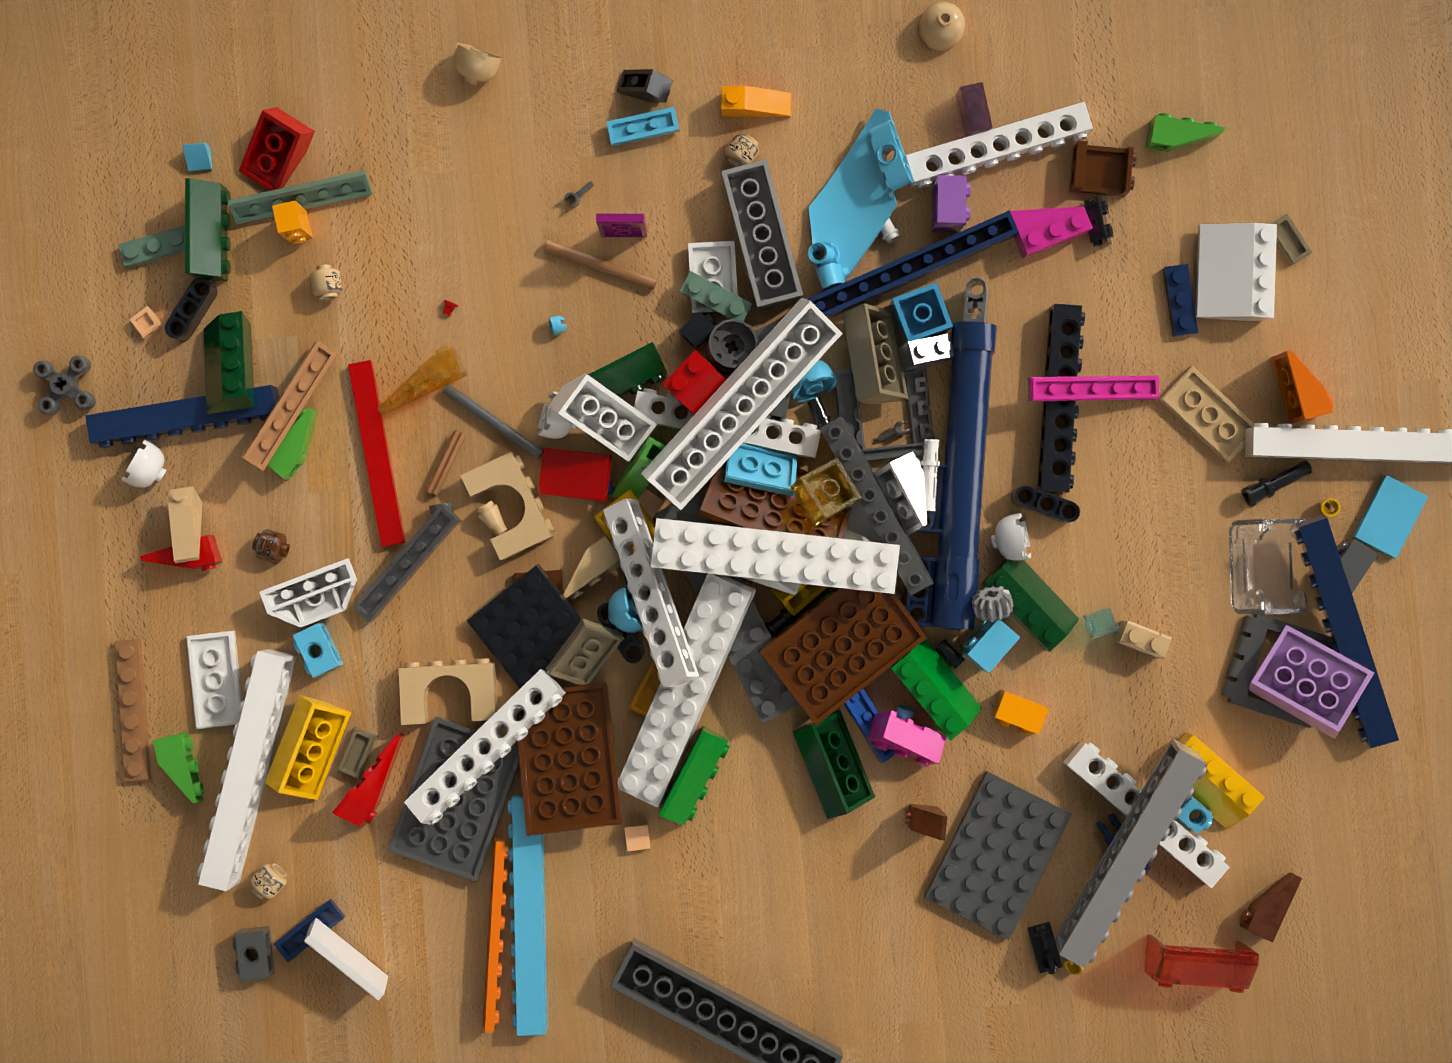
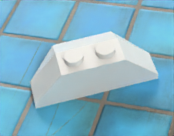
(312, 595)

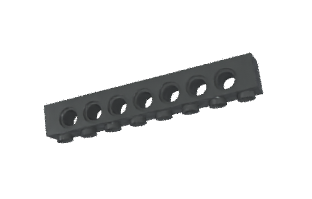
(876, 504)

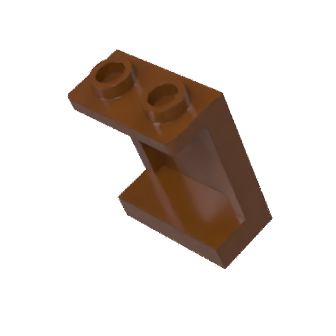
(1102, 169)

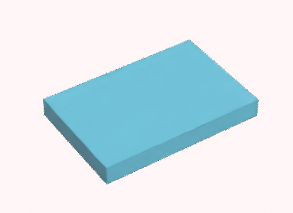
(762, 469)
(1390, 516)

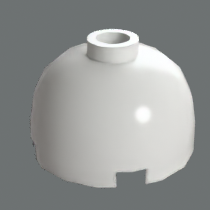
(552, 423)
(145, 466)
(1012, 538)

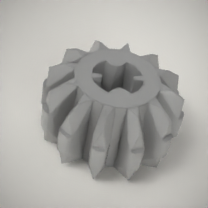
(992, 603)

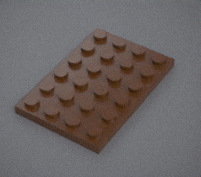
(764, 510)
(841, 648)
(570, 765)

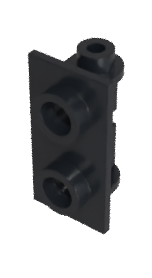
(1101, 230)
(1044, 948)

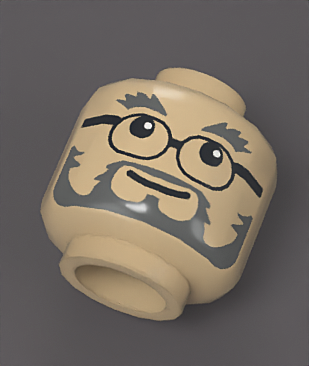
(742, 150)
(326, 282)
(268, 881)

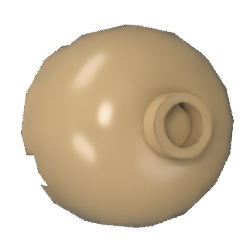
(942, 26)
(475, 63)

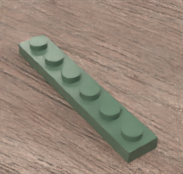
(306, 194)

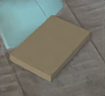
(584, 652)

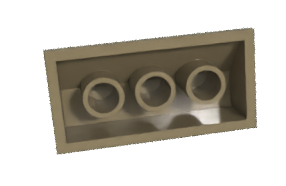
(873, 355)

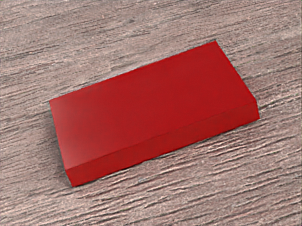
(575, 474)

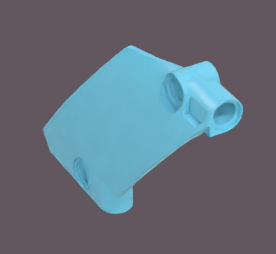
(857, 200)

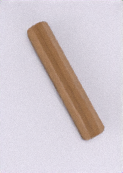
(446, 462)

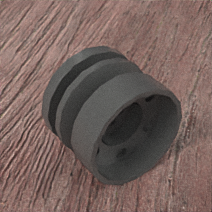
(728, 333)

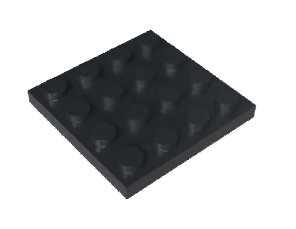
(526, 625)

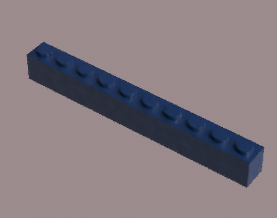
(916, 265)
(1344, 625)

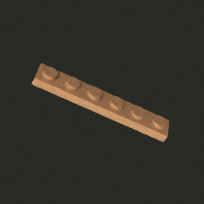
(288, 406)
(133, 710)

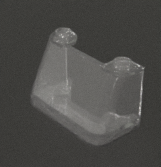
(1263, 567)

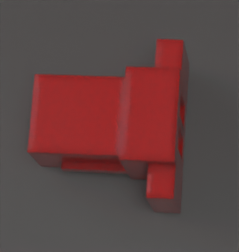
(449, 307)

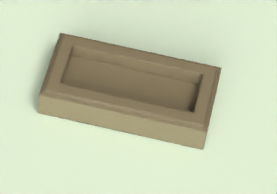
(1290, 241)
(356, 753)

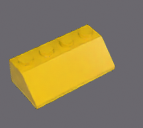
(307, 748)
(1221, 787)

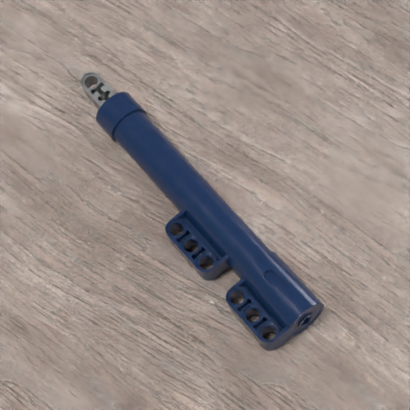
(960, 478)

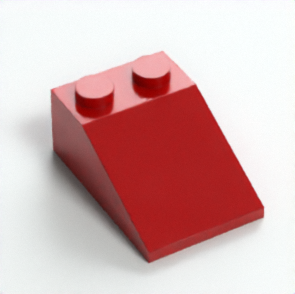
(275, 148)
(694, 382)

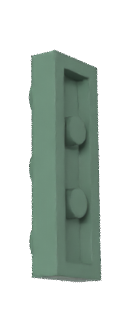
(153, 247)
(715, 297)

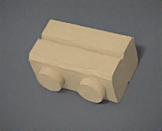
(1143, 639)

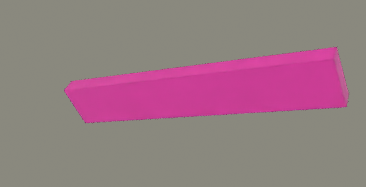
(1093, 388)

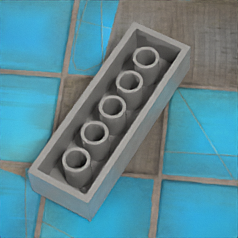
(761, 235)

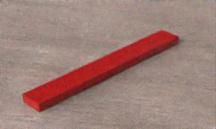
(376, 453)

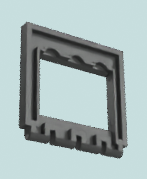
(918, 419)
(1244, 669)

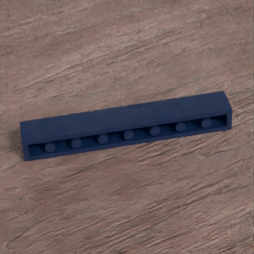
(172, 418)

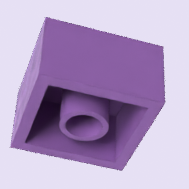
(949, 203)

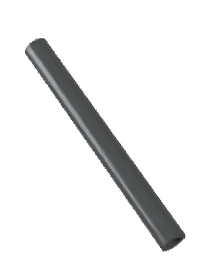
(492, 421)

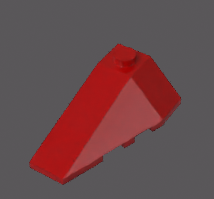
(364, 798)

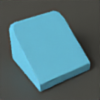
(198, 157)

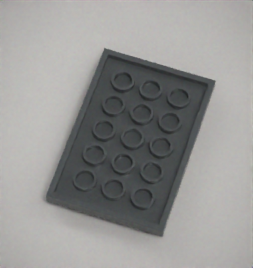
(465, 831)
(997, 855)

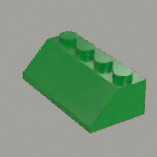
(937, 689)
(693, 777)

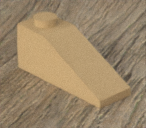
(185, 523)

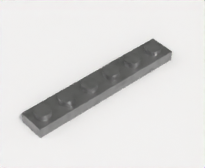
(406, 563)

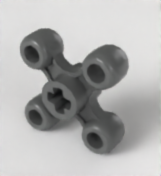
(70, 390)

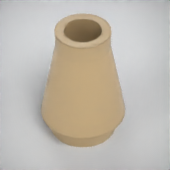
(491, 517)

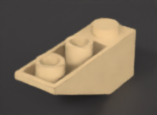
(595, 562)

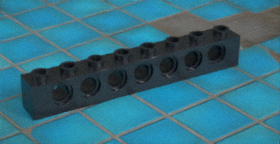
(1047, 480)

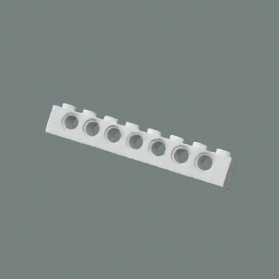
(1075, 116)
(806, 448)
(660, 600)
(1078, 761)
(439, 782)

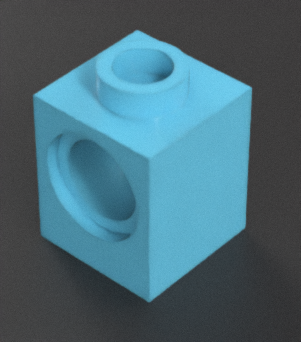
(1200, 823)

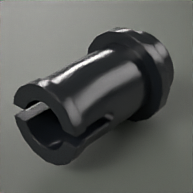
(819, 412)
(950, 654)

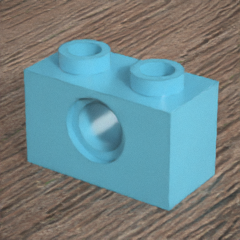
(329, 657)

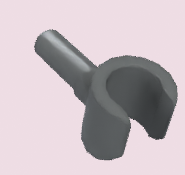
(578, 194)
(896, 430)

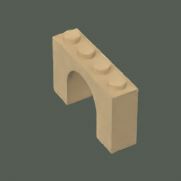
(533, 526)
(416, 681)

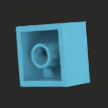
(989, 644)

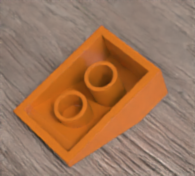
(1300, 389)

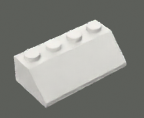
(603, 415)

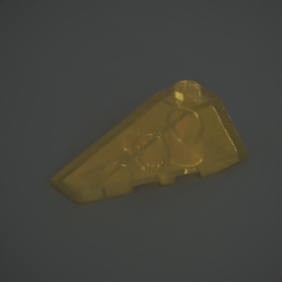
(433, 374)

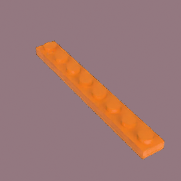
(494, 943)

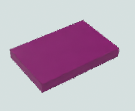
(621, 225)

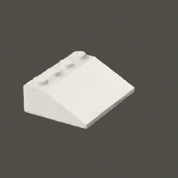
(1236, 271)

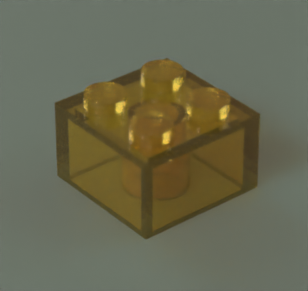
(826, 492)

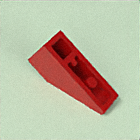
(208, 556)

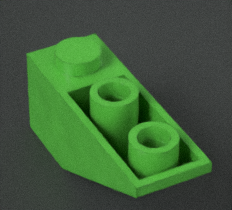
(1172, 133)
(294, 447)
(632, 477)
(177, 760)

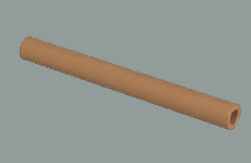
(600, 264)

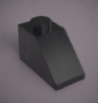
(645, 85)

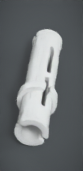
(930, 464)

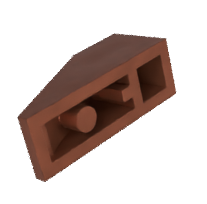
(927, 820)
(1268, 911)

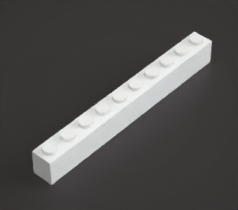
(1349, 443)

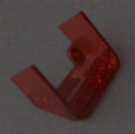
(1201, 965)

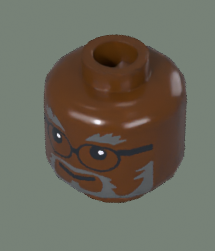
(270, 545)

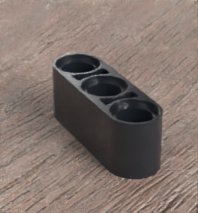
(180, 315)
(1056, 504)
(630, 640)

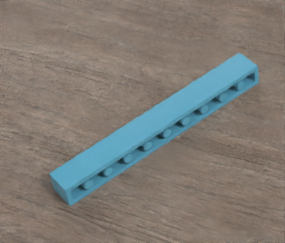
(528, 925)

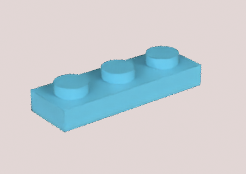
(642, 126)

